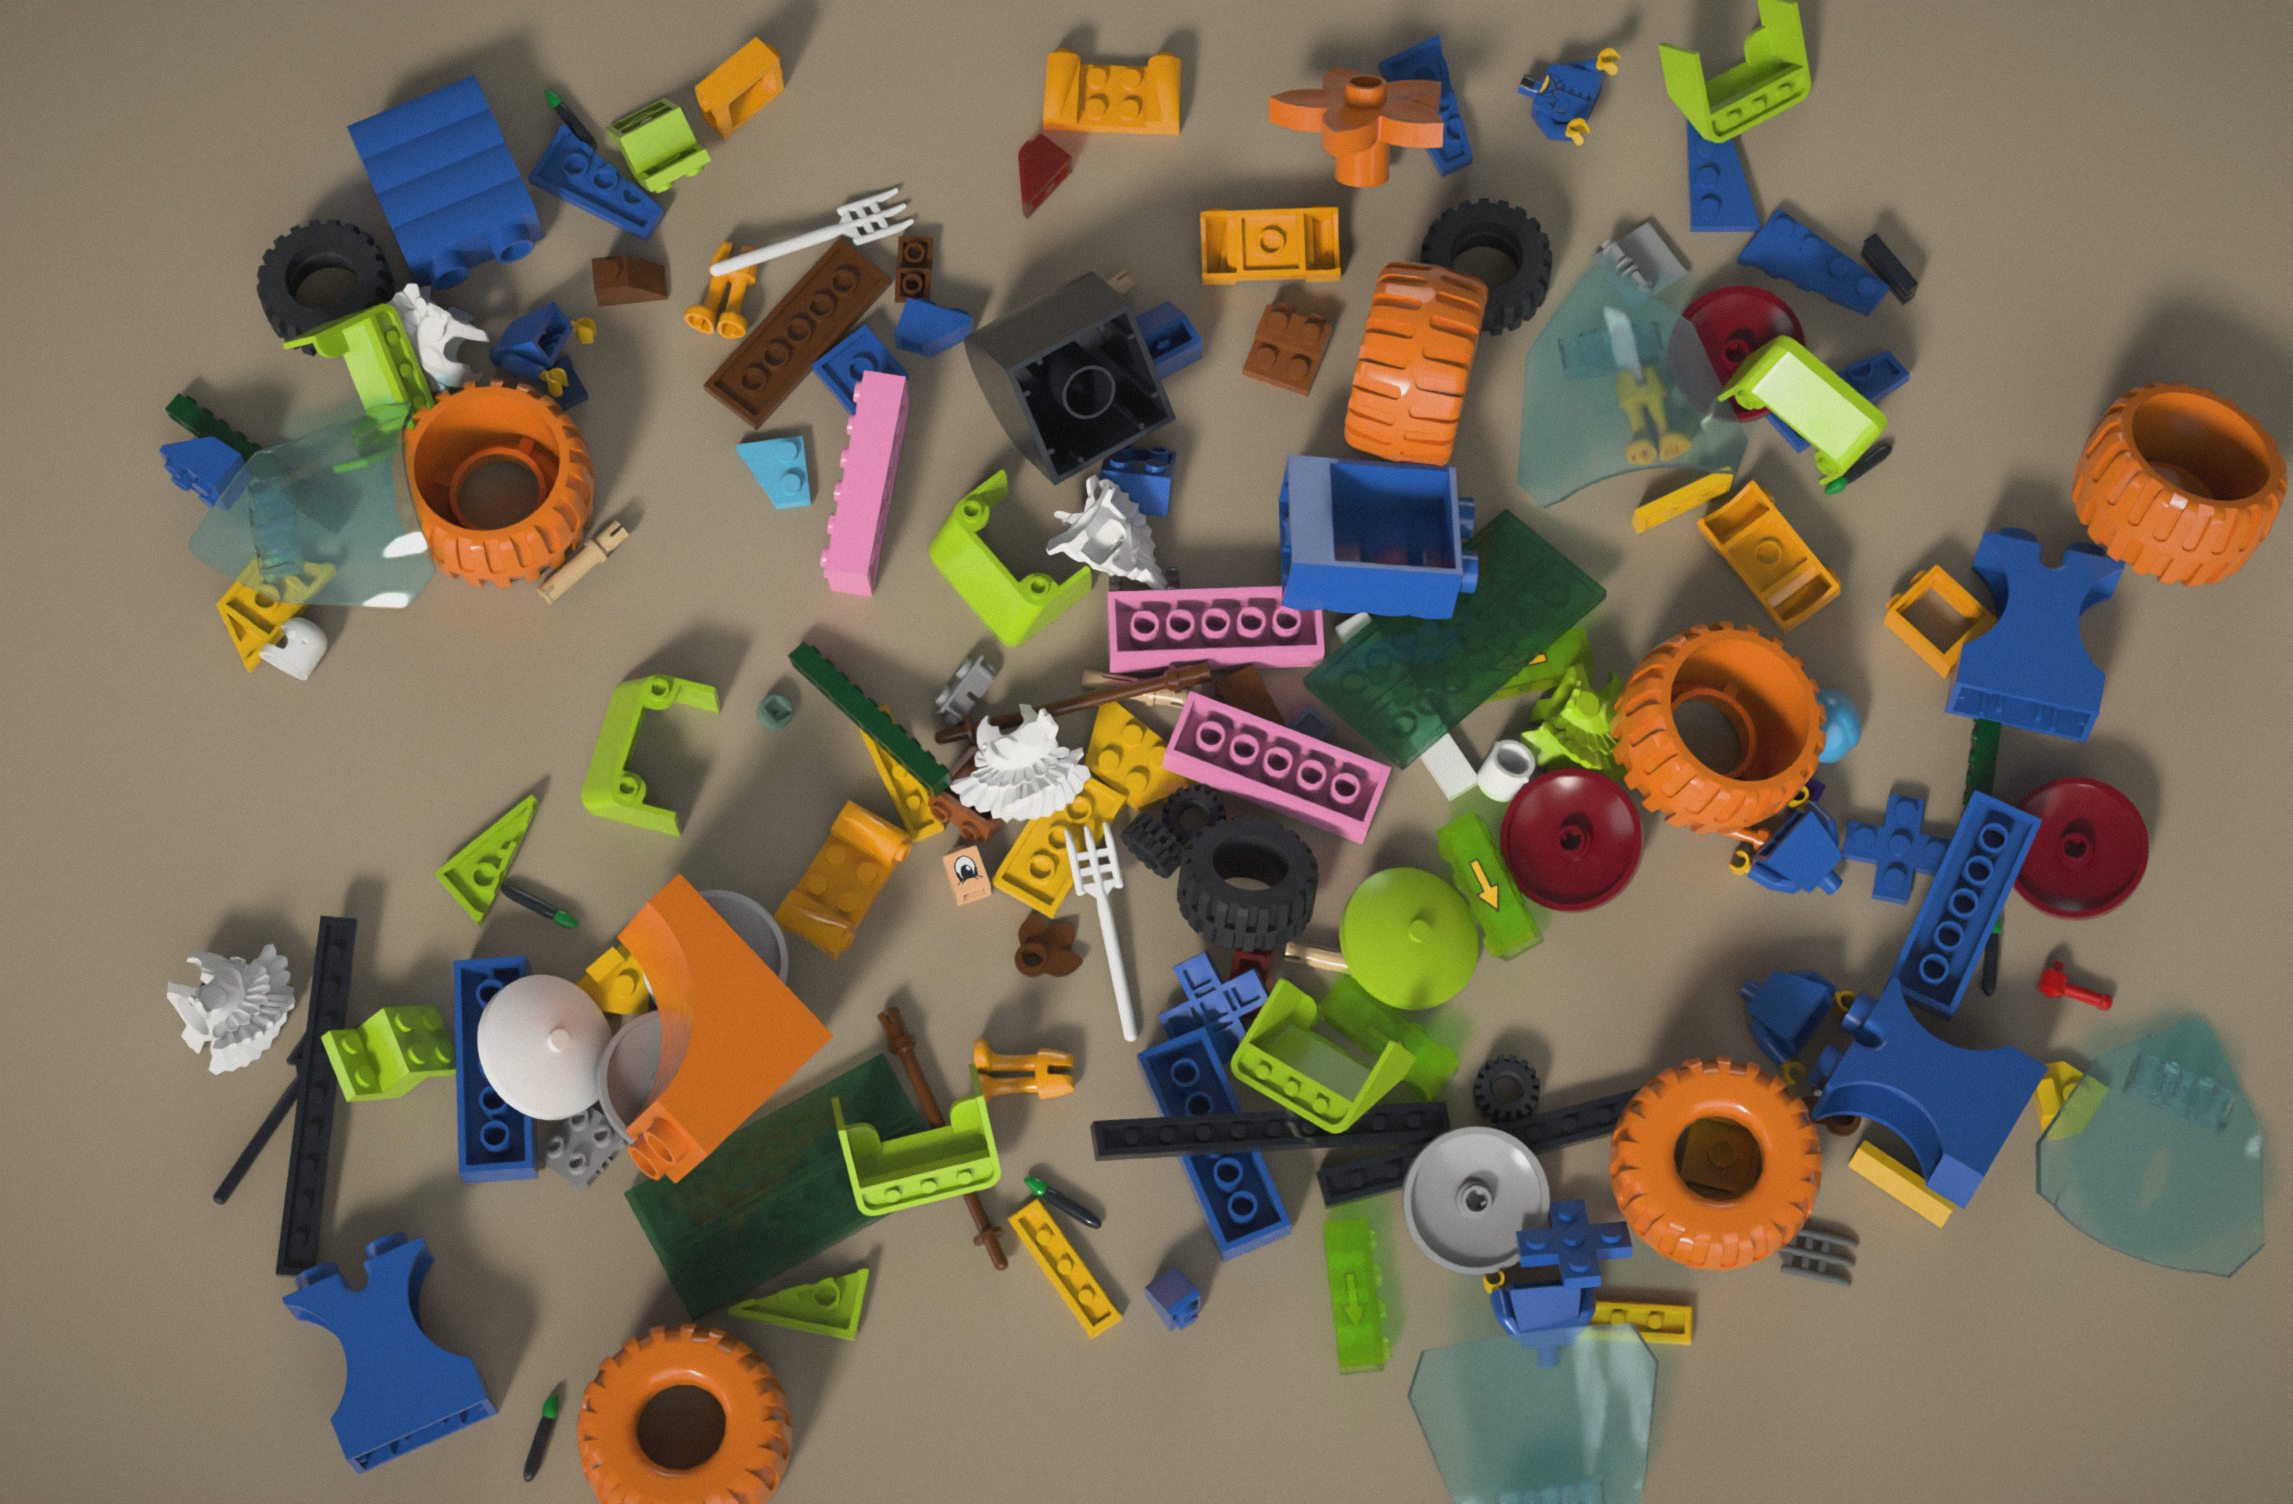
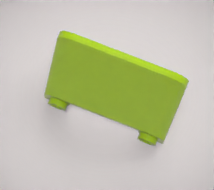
(1308, 1071)

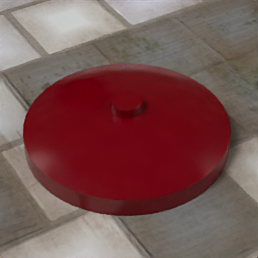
(1737, 323)
(1572, 840)
(2085, 851)

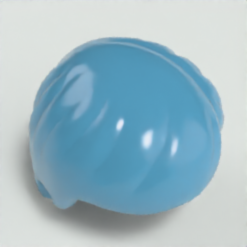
(1842, 724)

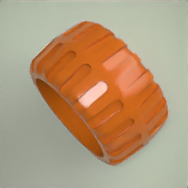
(1415, 363)
(488, 428)
(2179, 483)
(1760, 694)
(1705, 1230)
(753, 1399)

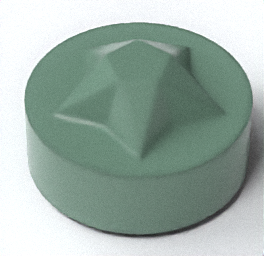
(775, 712)

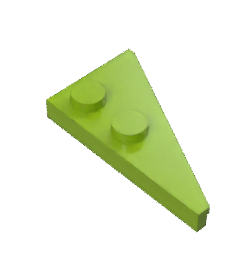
(480, 868)
(822, 1308)

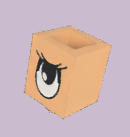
(966, 874)

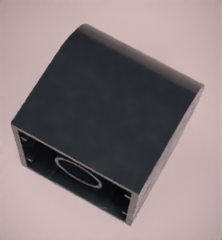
(1070, 376)

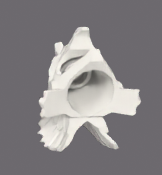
(437, 337)
(1110, 535)
(1023, 771)
(236, 1008)

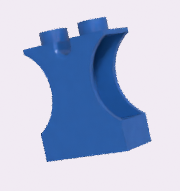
(2033, 661)
(1937, 1097)
(398, 1381)

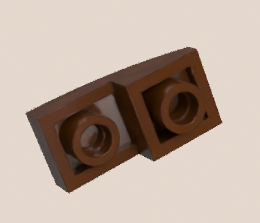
(914, 268)

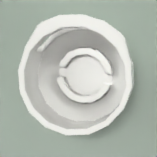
(303, 651)

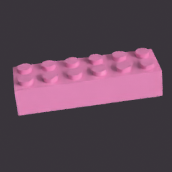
(867, 483)
(1214, 624)
(1275, 767)

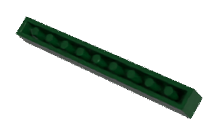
(203, 424)
(870, 719)
(1982, 758)

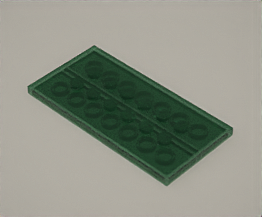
(1419, 677)
(769, 1191)

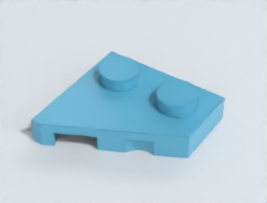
(779, 469)

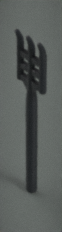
(265, 1131)

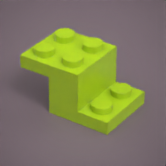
(658, 145)
(390, 1053)

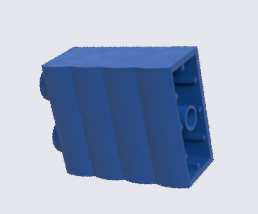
(447, 184)
(1374, 537)

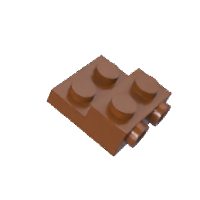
(1288, 348)
(948, 806)

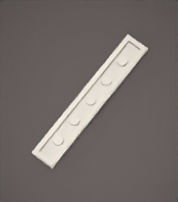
(1442, 759)

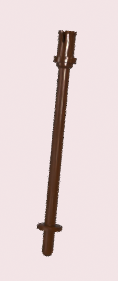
(1172, 679)
(902, 1045)

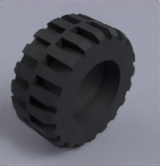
(1505, 230)
(315, 249)
(1240, 915)

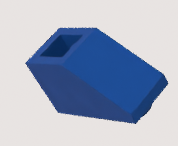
(930, 328)
(1174, 1299)

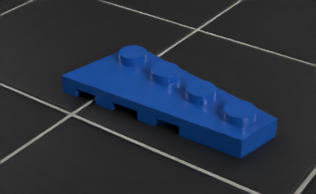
(1427, 63)
(585, 180)
(1717, 187)
(1800, 256)
(1870, 377)

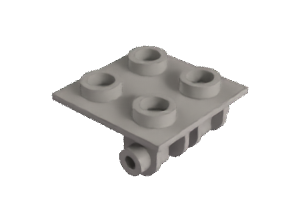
(1641, 261)
(581, 1148)

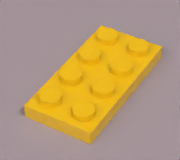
(1039, 864)

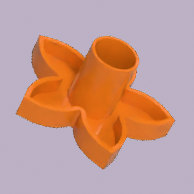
(1362, 119)

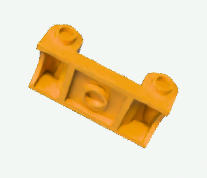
(1112, 95)
(1270, 245)
(1770, 557)
(844, 880)

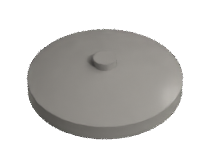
(629, 1070)
(1471, 1197)

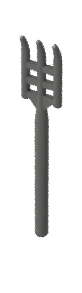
(1823, 1256)

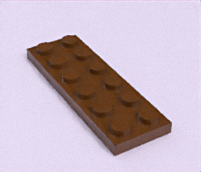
(797, 334)

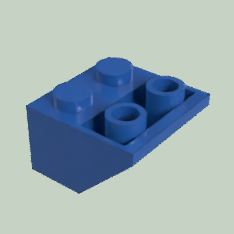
(1170, 338)
(202, 465)
(1144, 475)

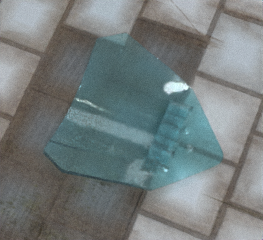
(1619, 392)
(324, 518)
(2159, 1155)
(1540, 1415)

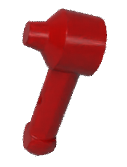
(2054, 984)

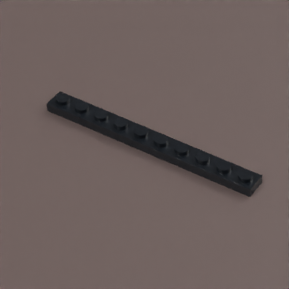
(316, 1098)
(1262, 1132)
(1538, 1132)

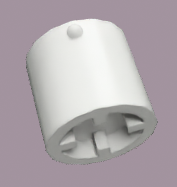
(1506, 770)

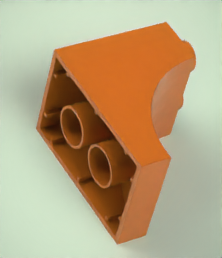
(725, 1030)

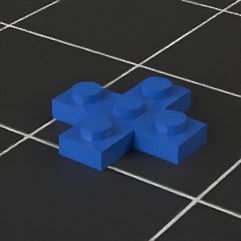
(1895, 848)
(1214, 1004)
(1574, 1244)

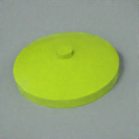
(1408, 938)

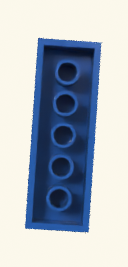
(1963, 904)
(492, 1135)
(1229, 1188)

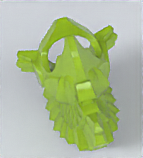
(1576, 726)

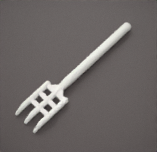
(845, 227)
(1100, 890)

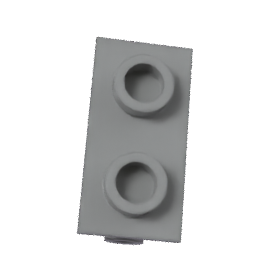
(972, 679)

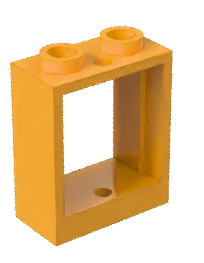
(740, 87)
(1954, 595)

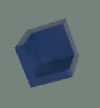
(574, 393)

